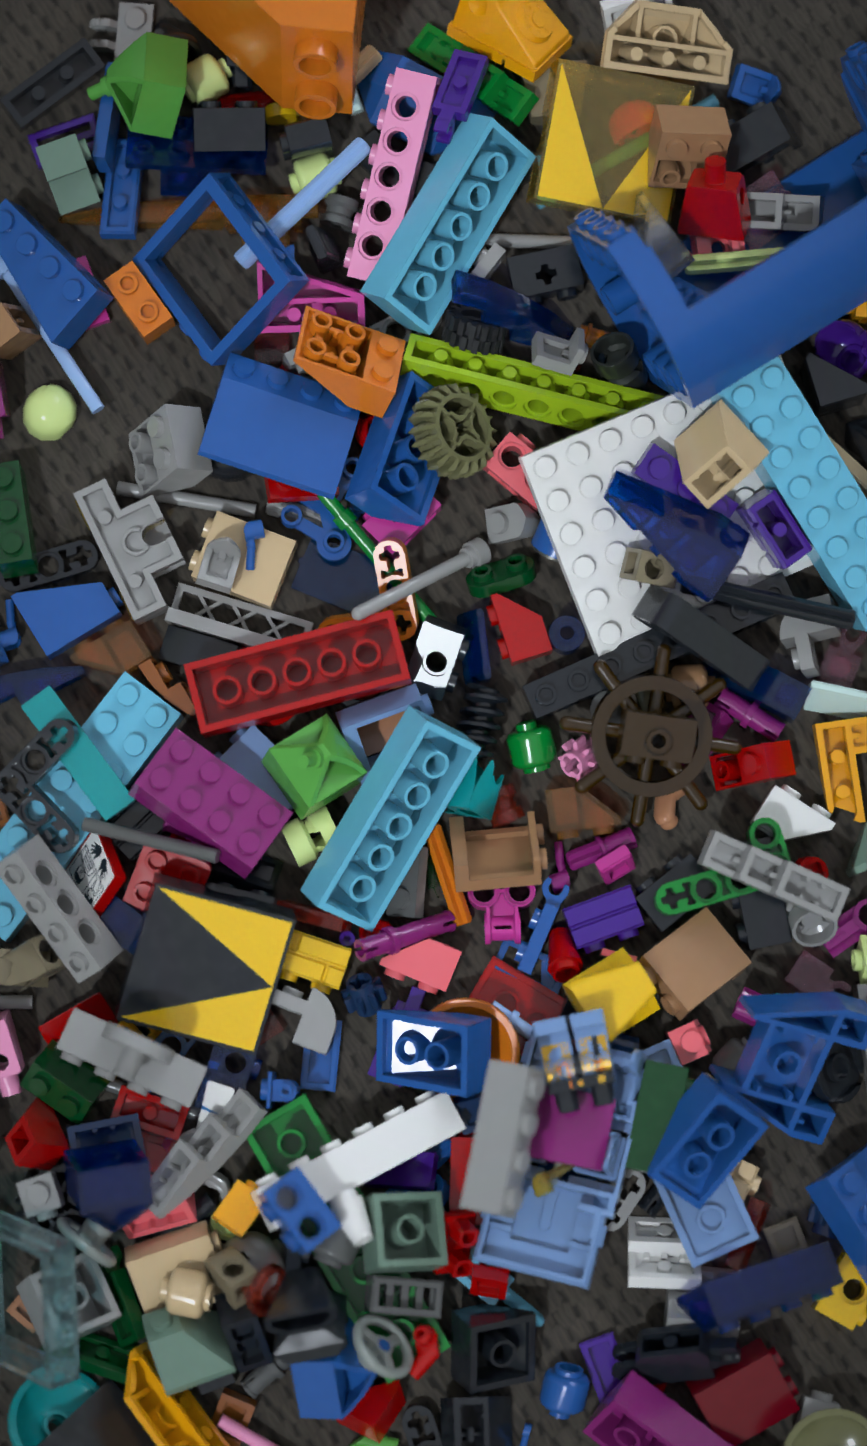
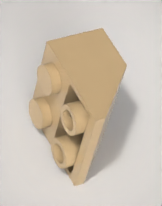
(717, 453)

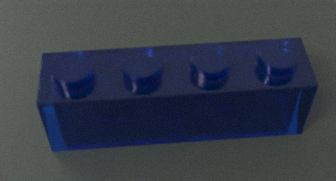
(763, 1288)

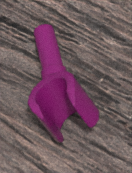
(561, 877)

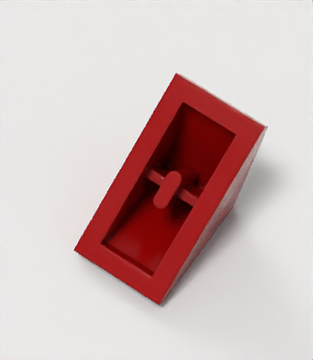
(376, 1411)

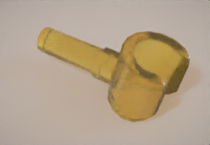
(542, 1181)

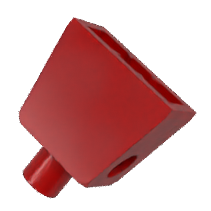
(715, 203)

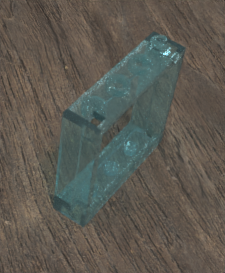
(61, 1356)

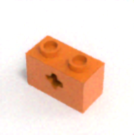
(139, 302)

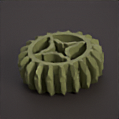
(445, 432)

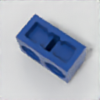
(306, 1205)

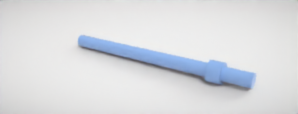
(61, 354)

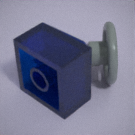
(109, 1189)

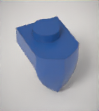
(753, 86)

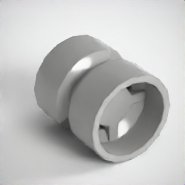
(808, 927)

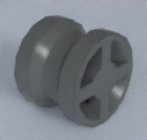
(339, 212)

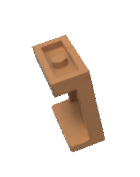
(497, 856)
(693, 963)

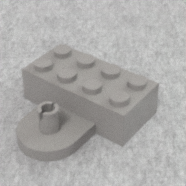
(131, 1057)

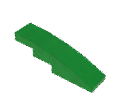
(497, 89)

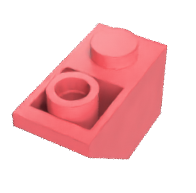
(425, 961)

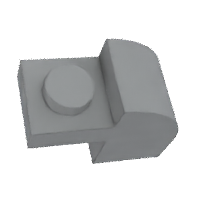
(802, 635)
(318, 1018)

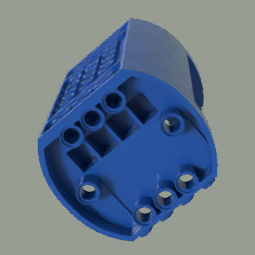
(721, 326)

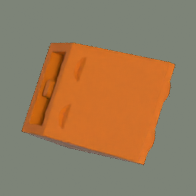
(350, 360)

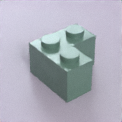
(69, 174)

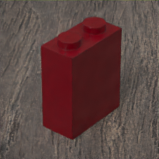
(746, 1394)

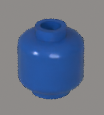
(564, 1390)

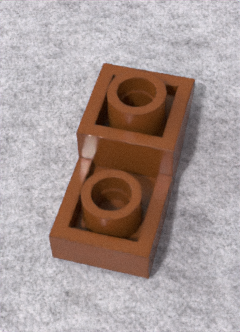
(159, 677)

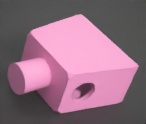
(11, 1049)

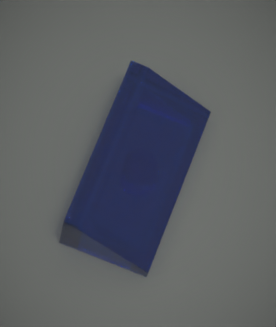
(476, 662)

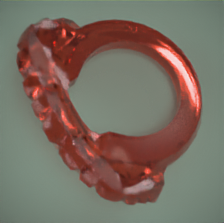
(253, 1292)

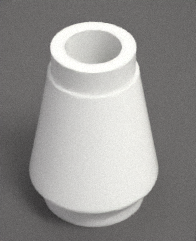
(353, 1216)

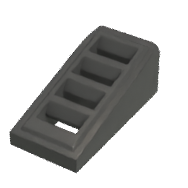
(372, 1296)

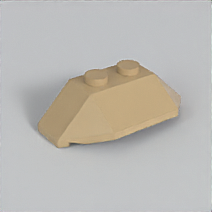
(667, 43)

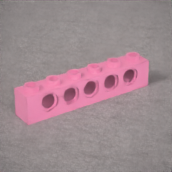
(422, 90)

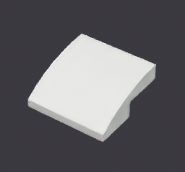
(658, 1256)

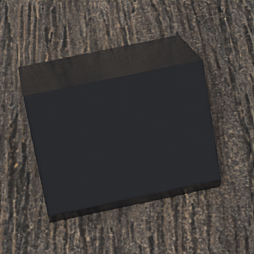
(830, 387)

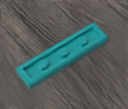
(84, 759)

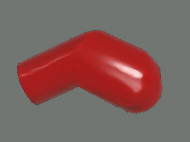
(427, 1350)

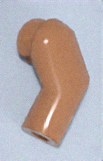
(666, 809)

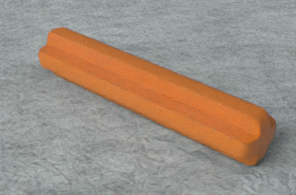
(444, 868)

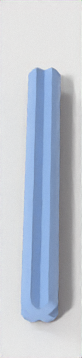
(310, 195)

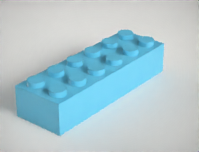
(448, 223)
(390, 819)

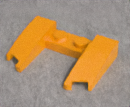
(836, 755)

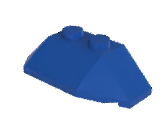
(374, 98)

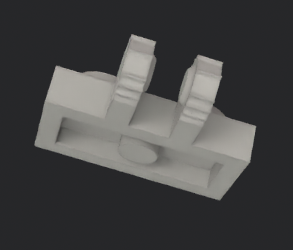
(132, 23)

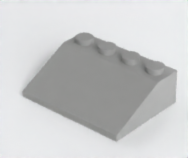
(503, 1139)

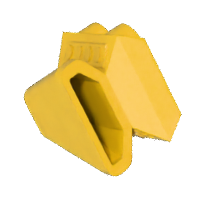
(618, 988)

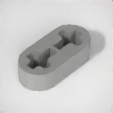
(629, 1202)

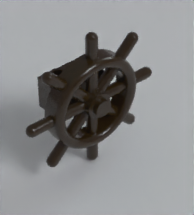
(651, 735)

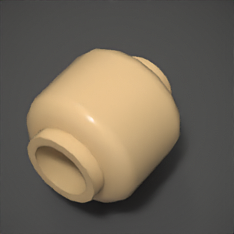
(187, 1293)

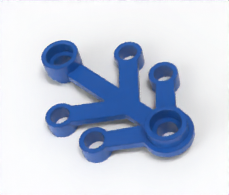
(329, 529)

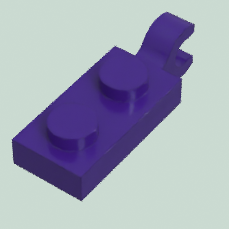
(458, 92)

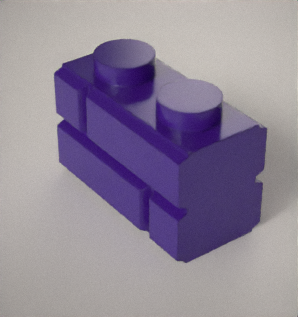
(774, 528)
(603, 918)

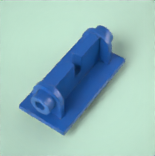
(278, 1090)

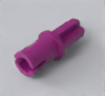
(599, 848)

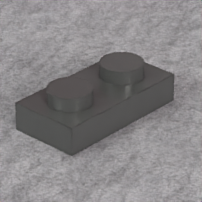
(410, 896)

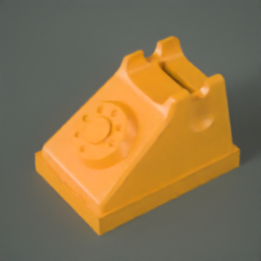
(512, 32)

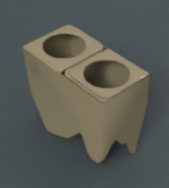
(30, 964)

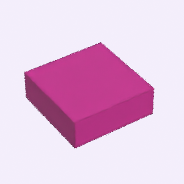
(615, 864)

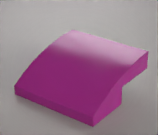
(572, 1137)

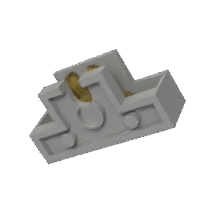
(133, 545)

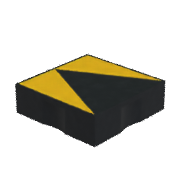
(205, 964)

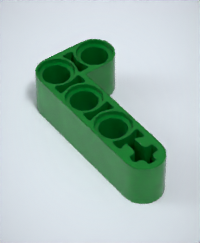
(723, 887)

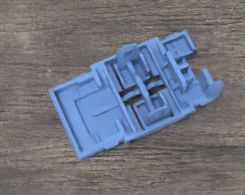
(562, 1231)

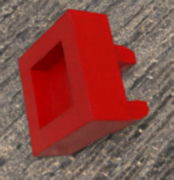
(489, 1281)

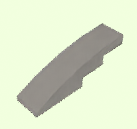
(773, 876)
(212, 1144)

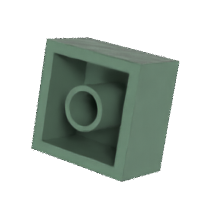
(405, 1232)

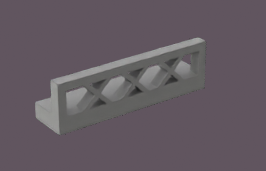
(224, 631)

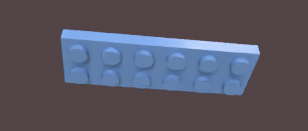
(722, 1220)

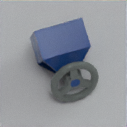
(337, 1383)

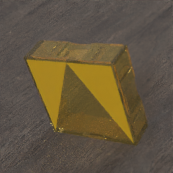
(599, 140)

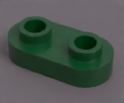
(501, 576)

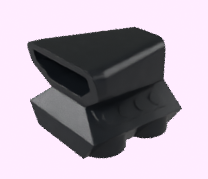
(307, 1318)

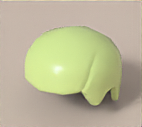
(49, 412)

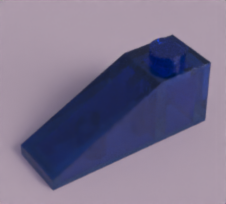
(773, 692)

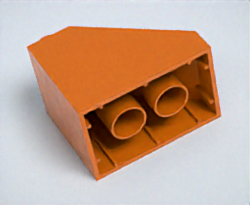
(290, 48)

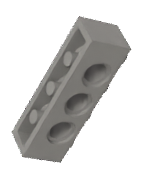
(58, 908)

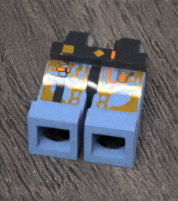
(580, 1069)

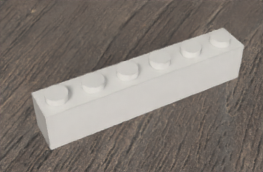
(372, 1149)

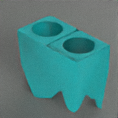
(476, 793)

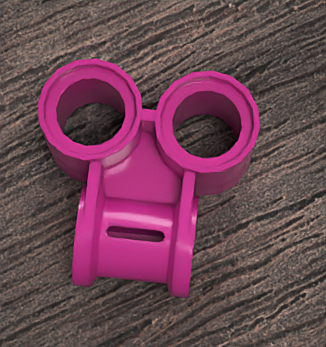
(502, 913)

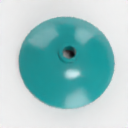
(37, 1406)

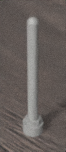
(472, 554)

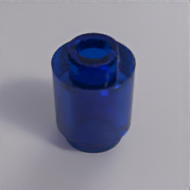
(562, 645)

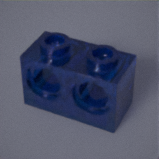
(219, 1073)

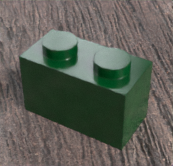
(63, 1085)

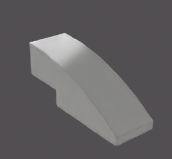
(785, 211)

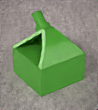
(147, 83)
(314, 766)

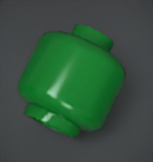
(531, 747)

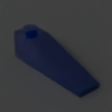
(693, 539)

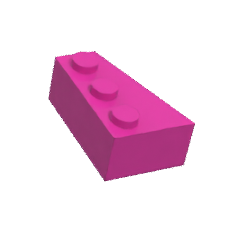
(317, 294)

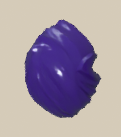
(844, 346)

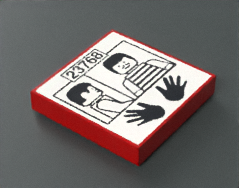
(97, 871)

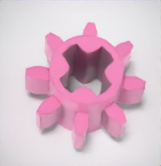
(577, 758)

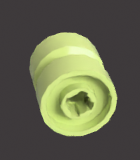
(298, 835)

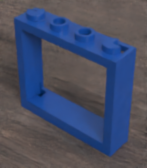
(260, 239)

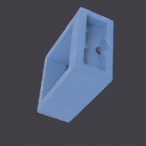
(375, 710)

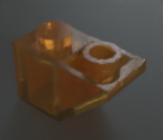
(114, 652)
(577, 812)

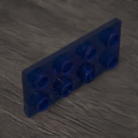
(182, 167)

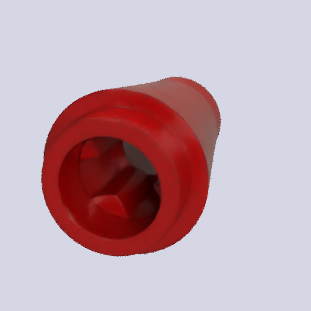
(563, 956)

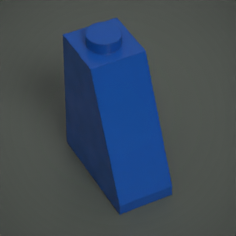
(67, 614)

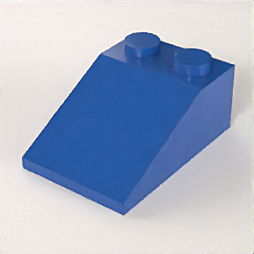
(433, 1050)
(704, 1141)

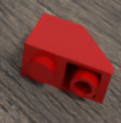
(521, 630)
(753, 765)
(37, 1138)

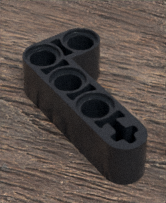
(701, 636)

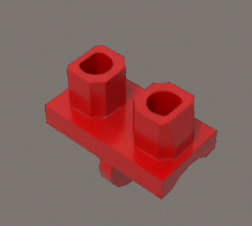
(460, 1237)

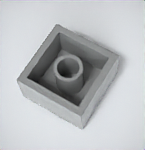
(94, 1299)

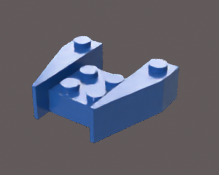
(788, 1054)

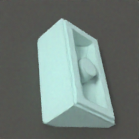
(836, 700)

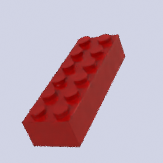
(297, 674)

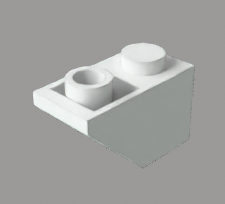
(792, 815)

